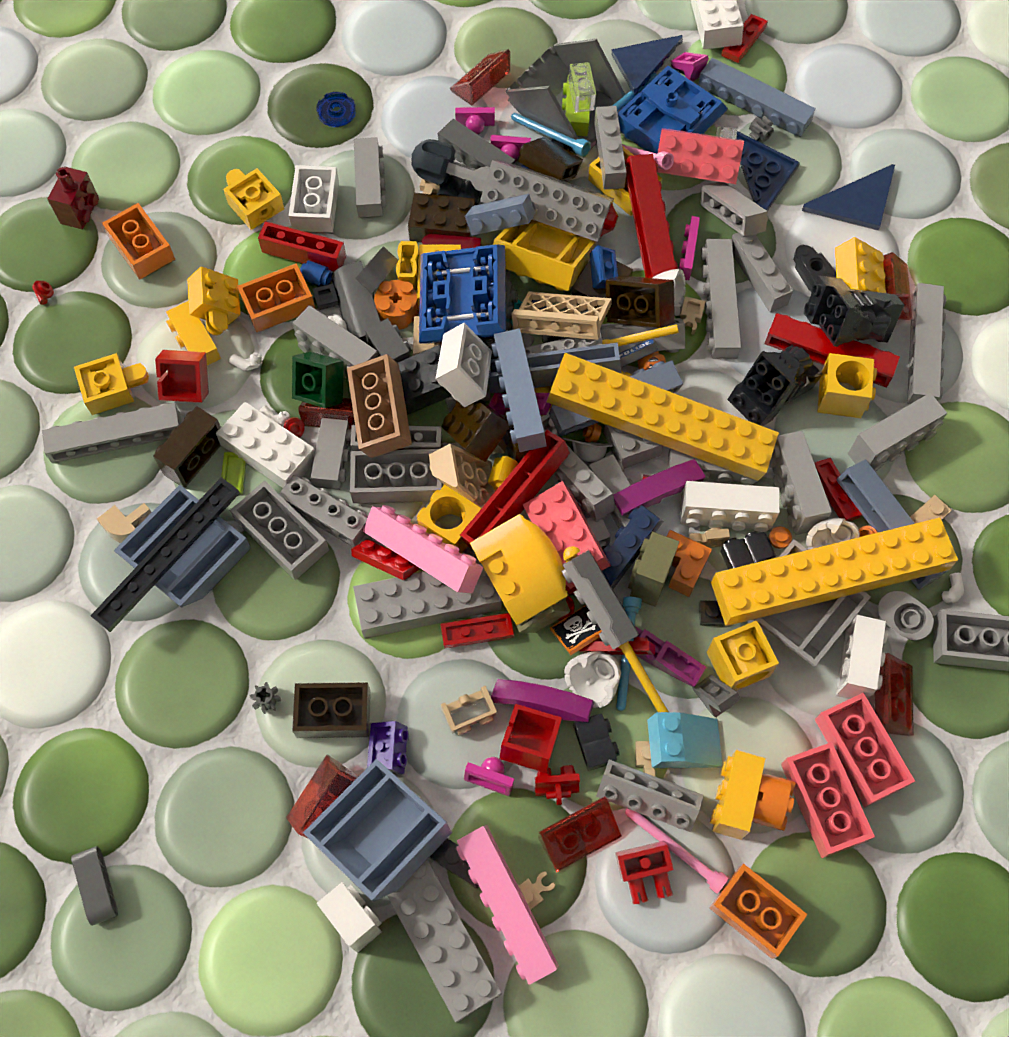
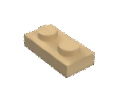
(930, 510)

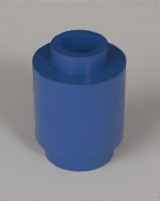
(316, 273)

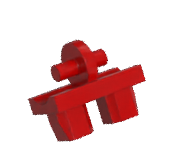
(557, 785)

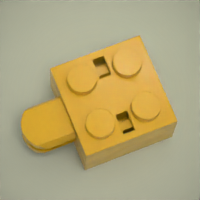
(252, 197)
(214, 299)
(107, 383)

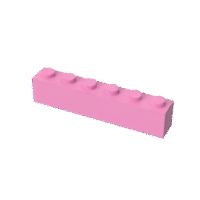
(423, 549)
(508, 905)

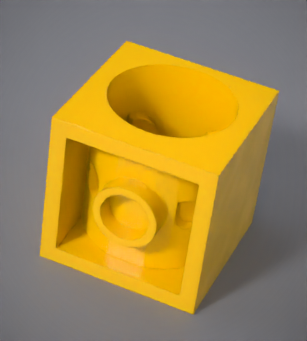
(852, 370)
(448, 503)
(742, 656)

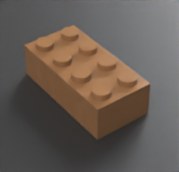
(379, 406)

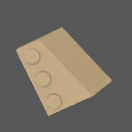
(463, 473)

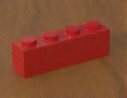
(301, 246)

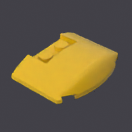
(522, 567)

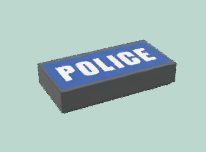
(637, 352)

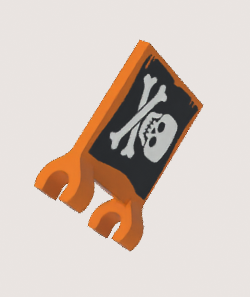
(576, 631)

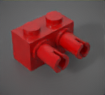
(643, 862)

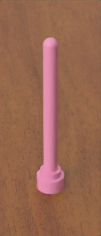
(663, 159)
(715, 879)

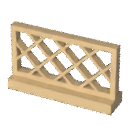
(565, 323)

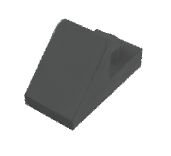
(716, 695)

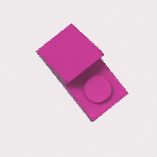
(691, 64)

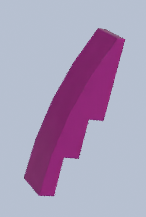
(658, 486)
(672, 660)
(543, 698)

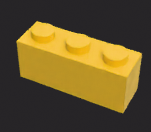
(191, 332)

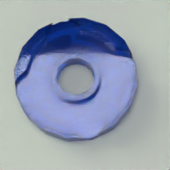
(336, 118)

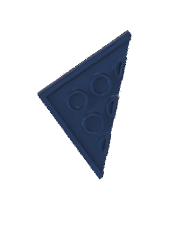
(643, 59)
(765, 170)
(857, 202)

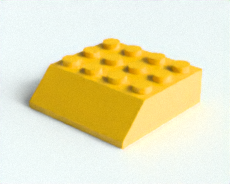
(545, 253)

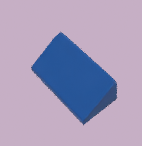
(603, 265)

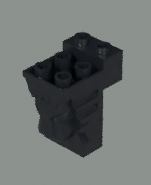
(851, 313)
(773, 383)

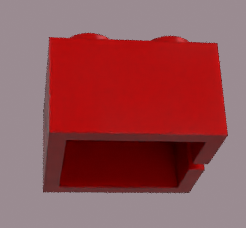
(185, 376)
(530, 738)

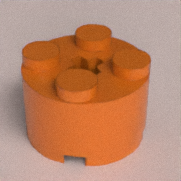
(396, 302)
(773, 802)

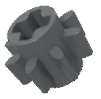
(761, 128)
(269, 701)

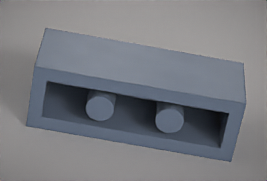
(500, 214)

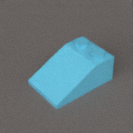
(684, 741)

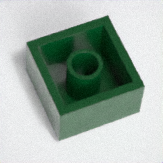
(317, 379)

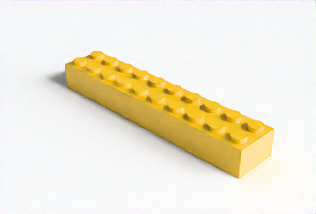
(662, 417)
(833, 571)

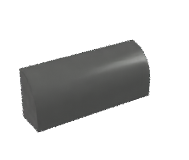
(354, 300)

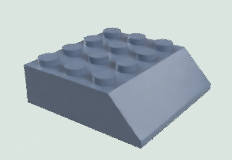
(201, 564)
(378, 832)

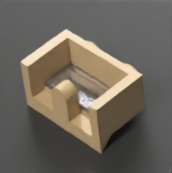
(469, 711)

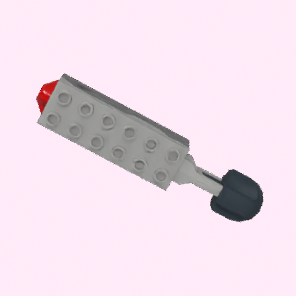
(553, 200)

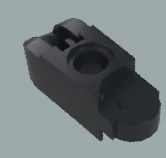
(811, 264)

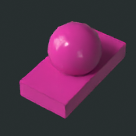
(475, 117)
(509, 144)
(490, 776)

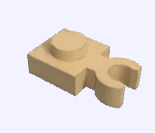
(692, 312)
(712, 538)
(532, 891)

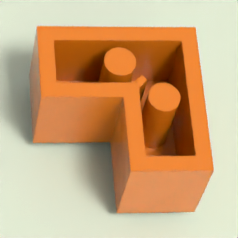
(689, 563)

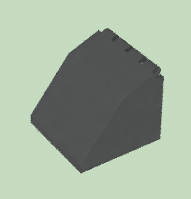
(542, 86)

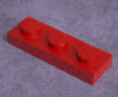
(752, 30)
(834, 492)
(384, 559)
(477, 630)
(640, 646)

